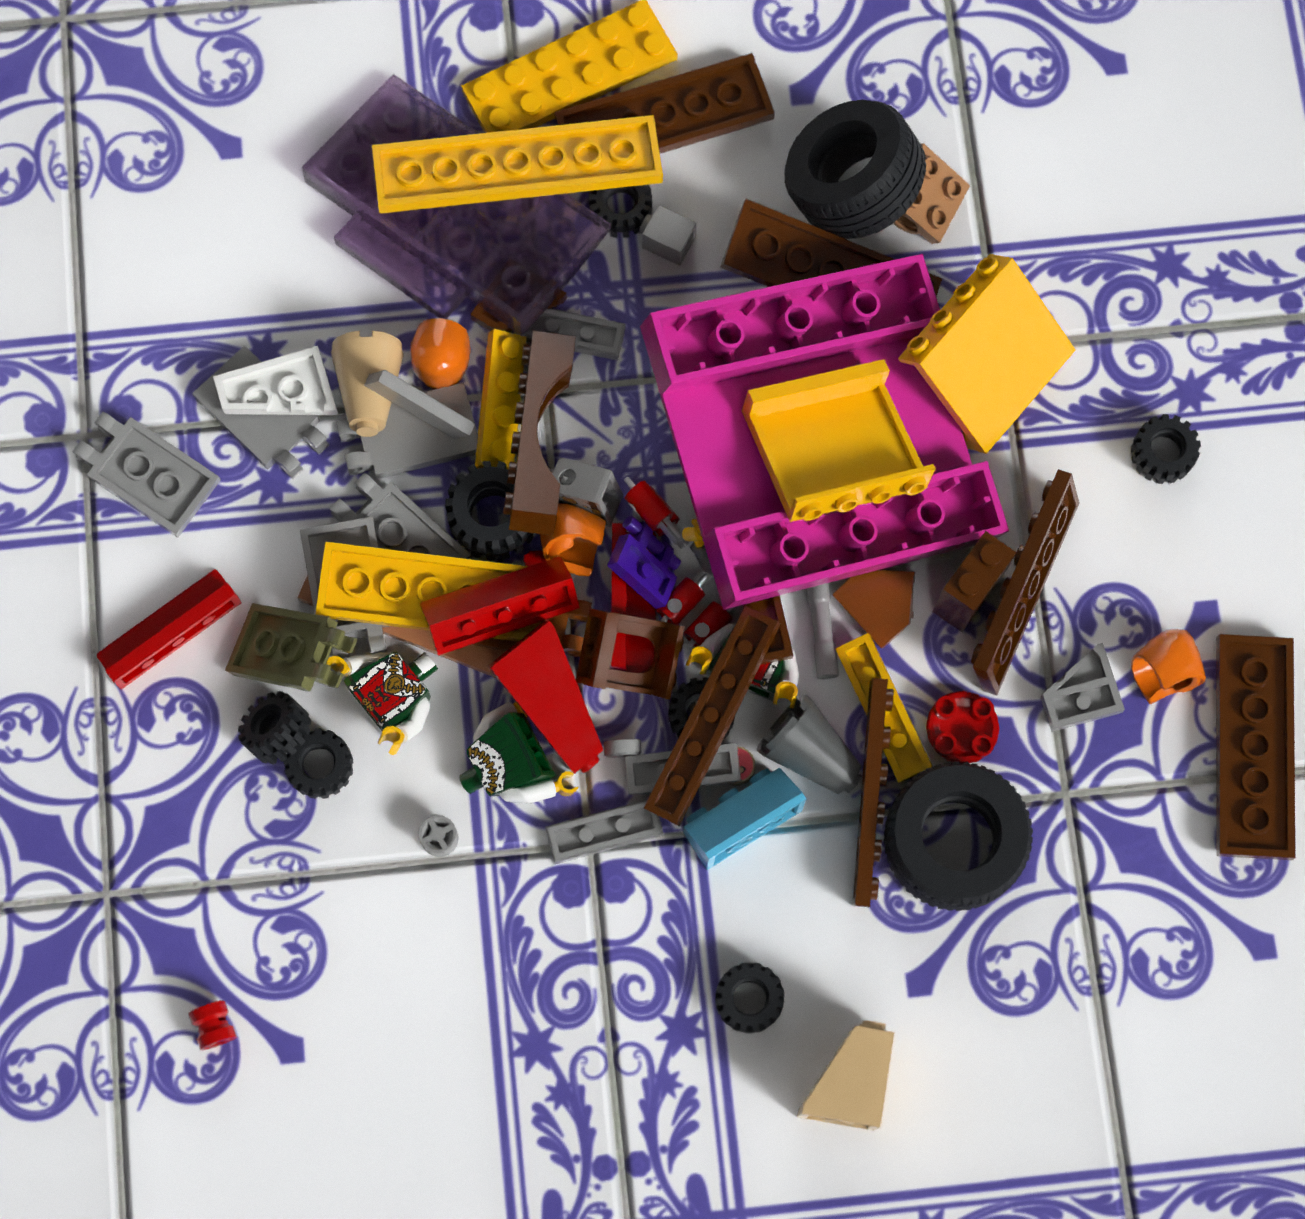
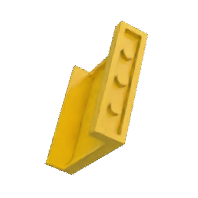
(989, 350)
(834, 441)

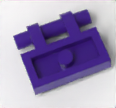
(641, 569)

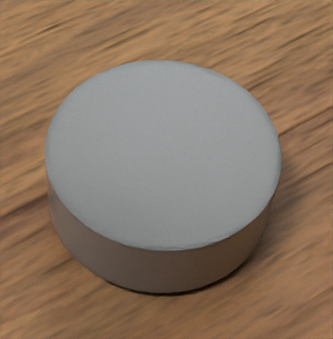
(622, 748)

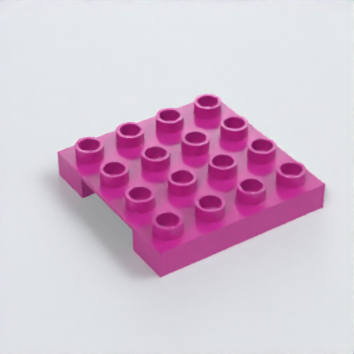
(731, 344)

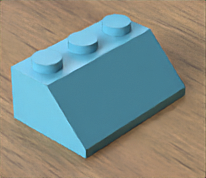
(743, 816)

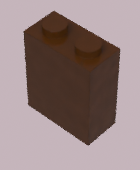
(974, 581)

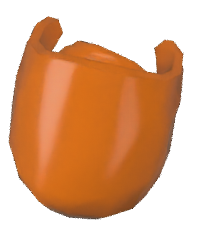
(440, 352)
(574, 538)
(1168, 665)

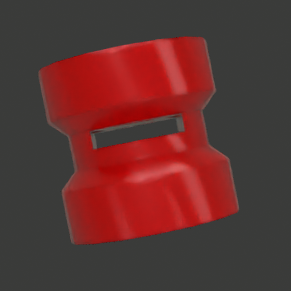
(212, 1025)

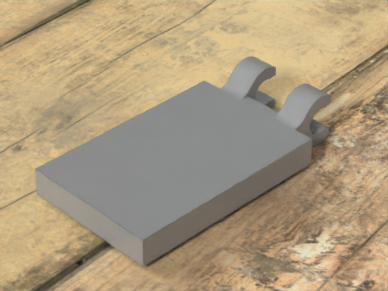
(263, 435)
(410, 442)
(148, 473)
(399, 521)
(351, 532)

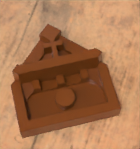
(879, 602)

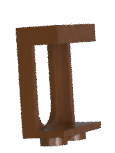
(599, 646)

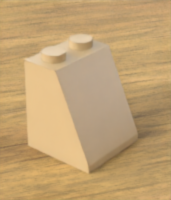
(854, 1080)

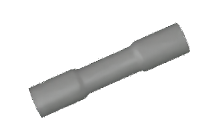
(824, 646)

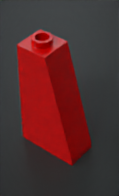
(546, 691)

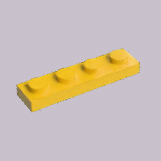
(499, 398)
(905, 750)

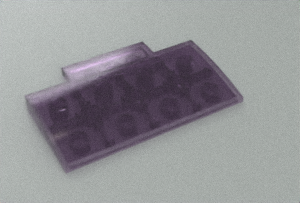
(496, 253)

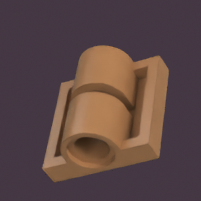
(936, 201)

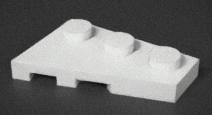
(279, 387)

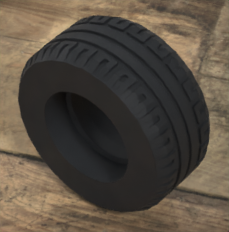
(876, 193)
(993, 800)

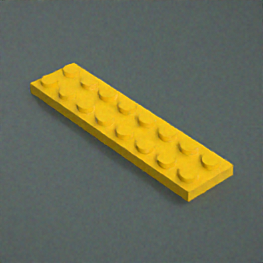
(517, 164)

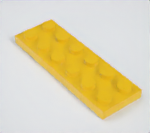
(571, 70)
(390, 584)

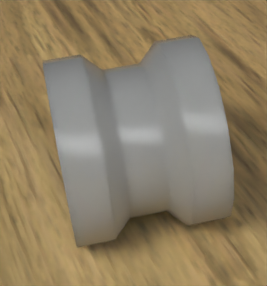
(433, 830)

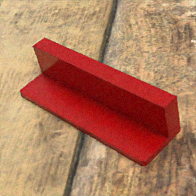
(500, 605)
(168, 629)
(630, 651)

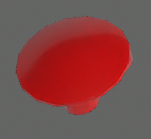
(962, 727)

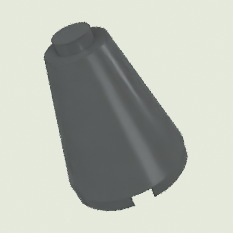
(811, 748)

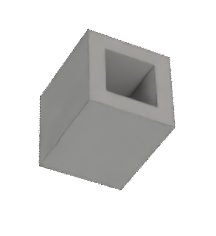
(667, 234)

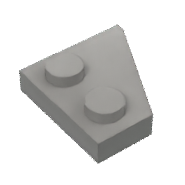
(1083, 693)

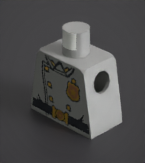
(588, 488)

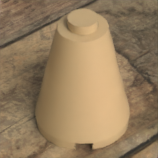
(353, 362)

